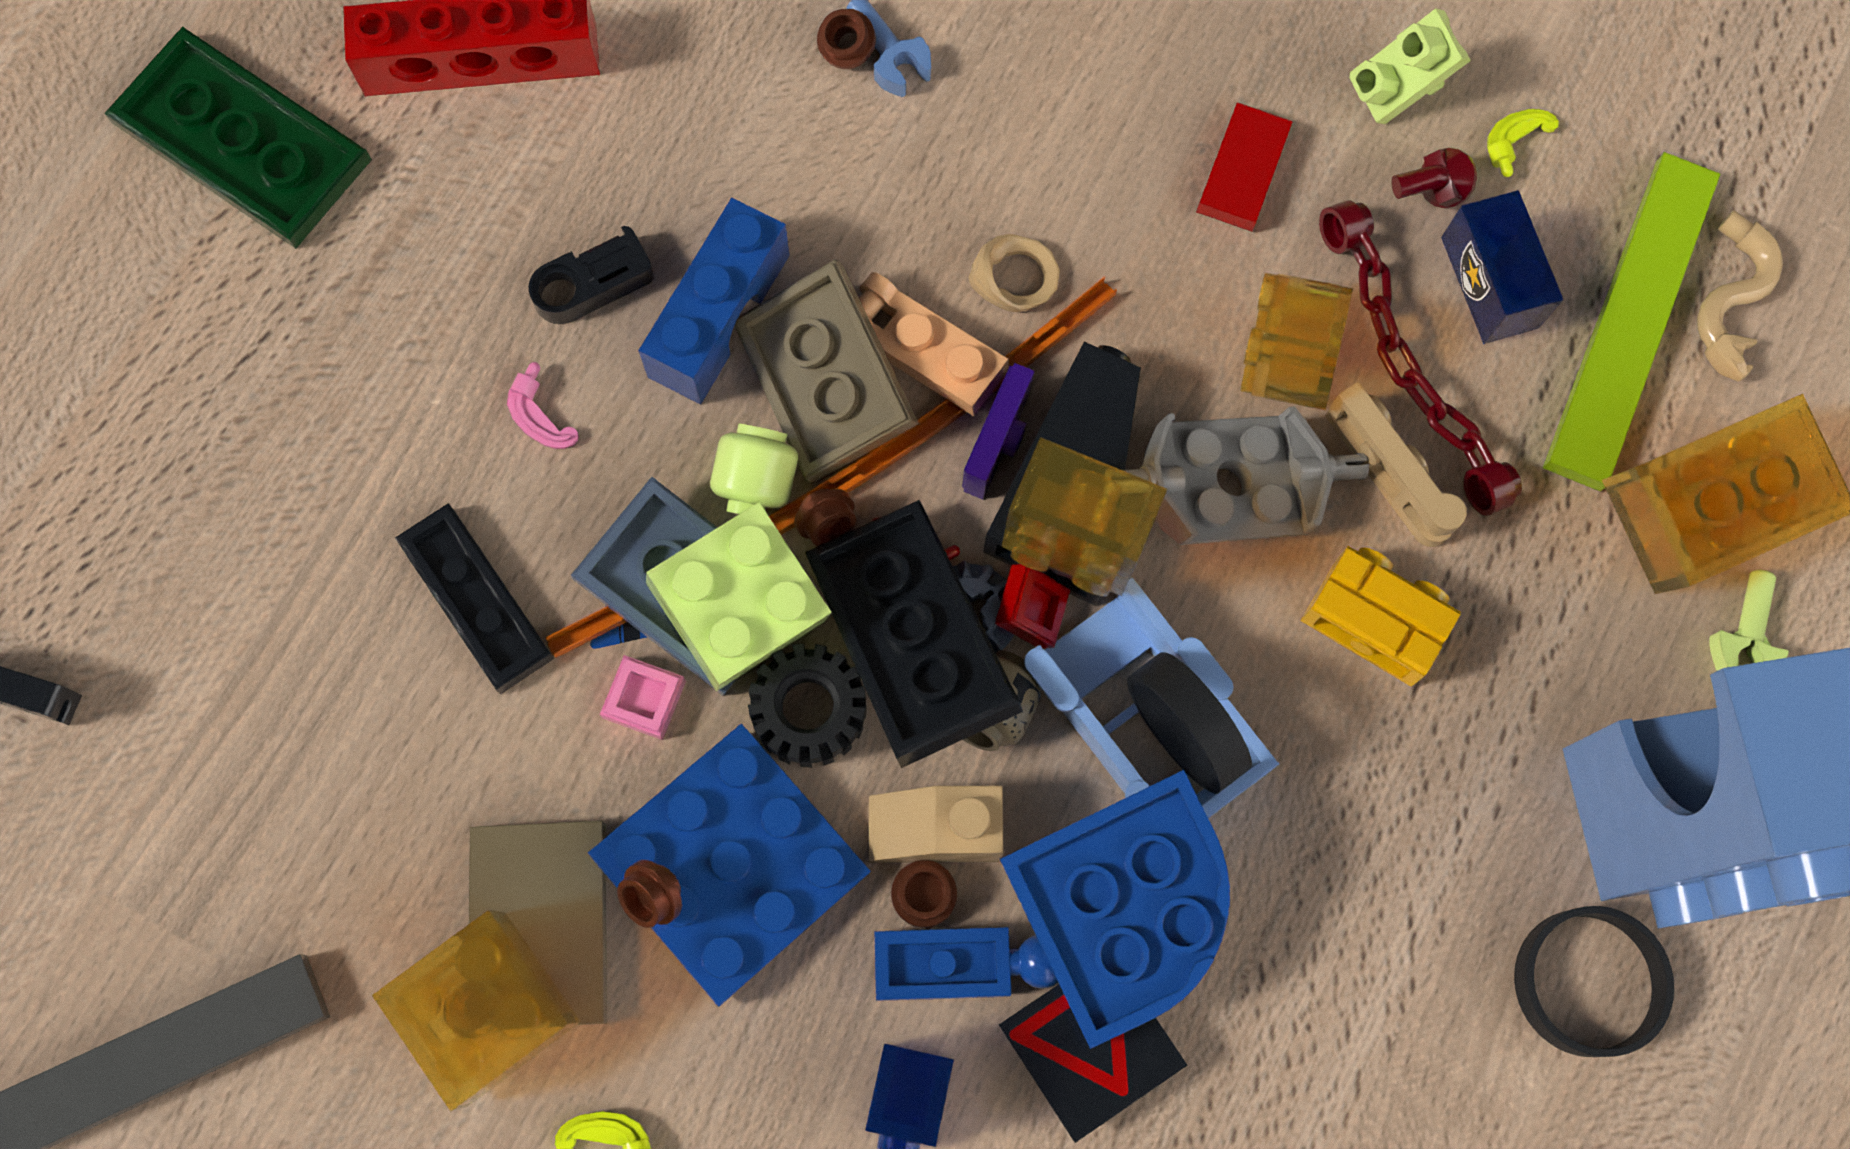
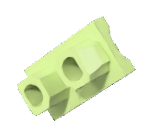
(1409, 67)

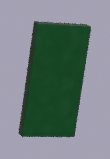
(239, 137)

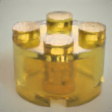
(1296, 340)

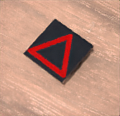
(1082, 1082)

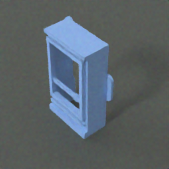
(1106, 646)

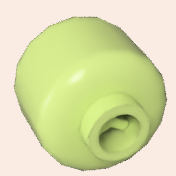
(754, 468)

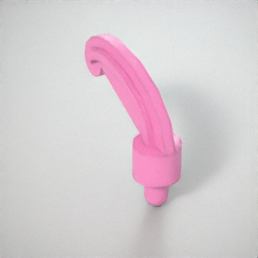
(530, 416)

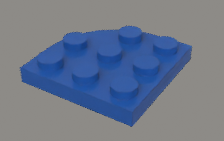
(1127, 905)

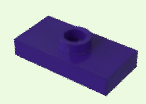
(1000, 432)

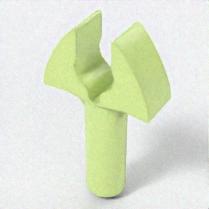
(1752, 626)

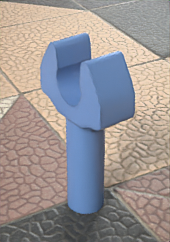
(894, 52)

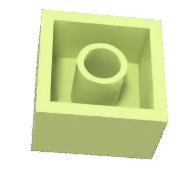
(737, 596)

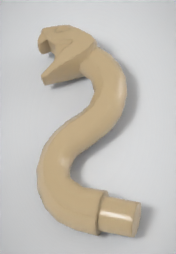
(1725, 349)

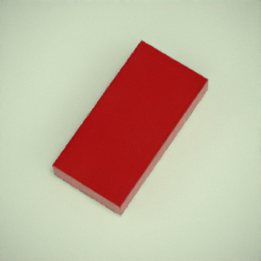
(1244, 167)

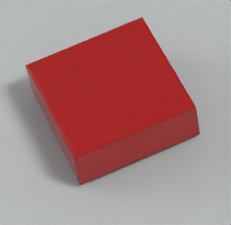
(1032, 606)

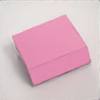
(643, 697)

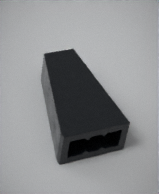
(1089, 417)

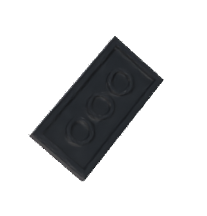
(912, 634)

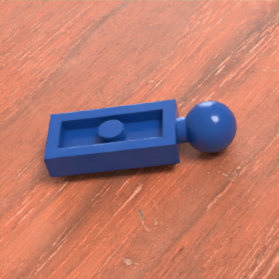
(955, 964)

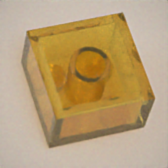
(1081, 518)
(476, 1009)

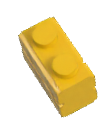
(1382, 614)

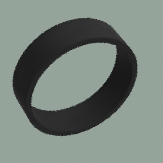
(1189, 722)
(1653, 953)

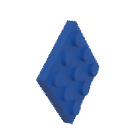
(747, 858)

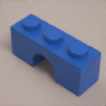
(695, 327)

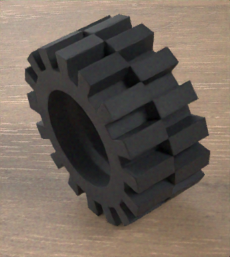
(802, 667)

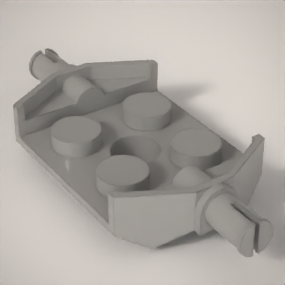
(1279, 467)

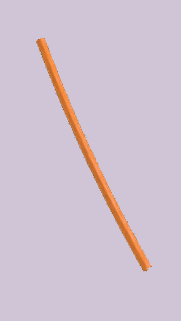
(880, 457)

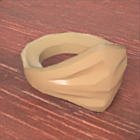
(994, 252)

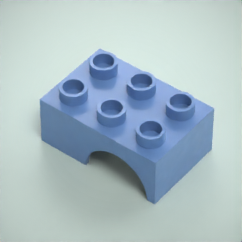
(1726, 800)

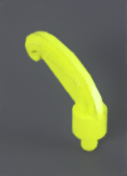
(1511, 130)
(603, 1128)

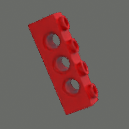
(468, 43)

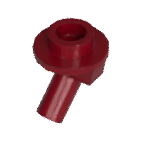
(1443, 179)

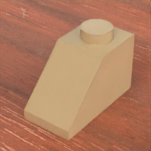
(937, 825)

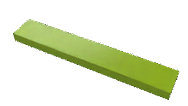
(1631, 322)

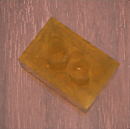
(1729, 495)

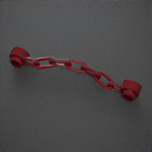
(1486, 486)

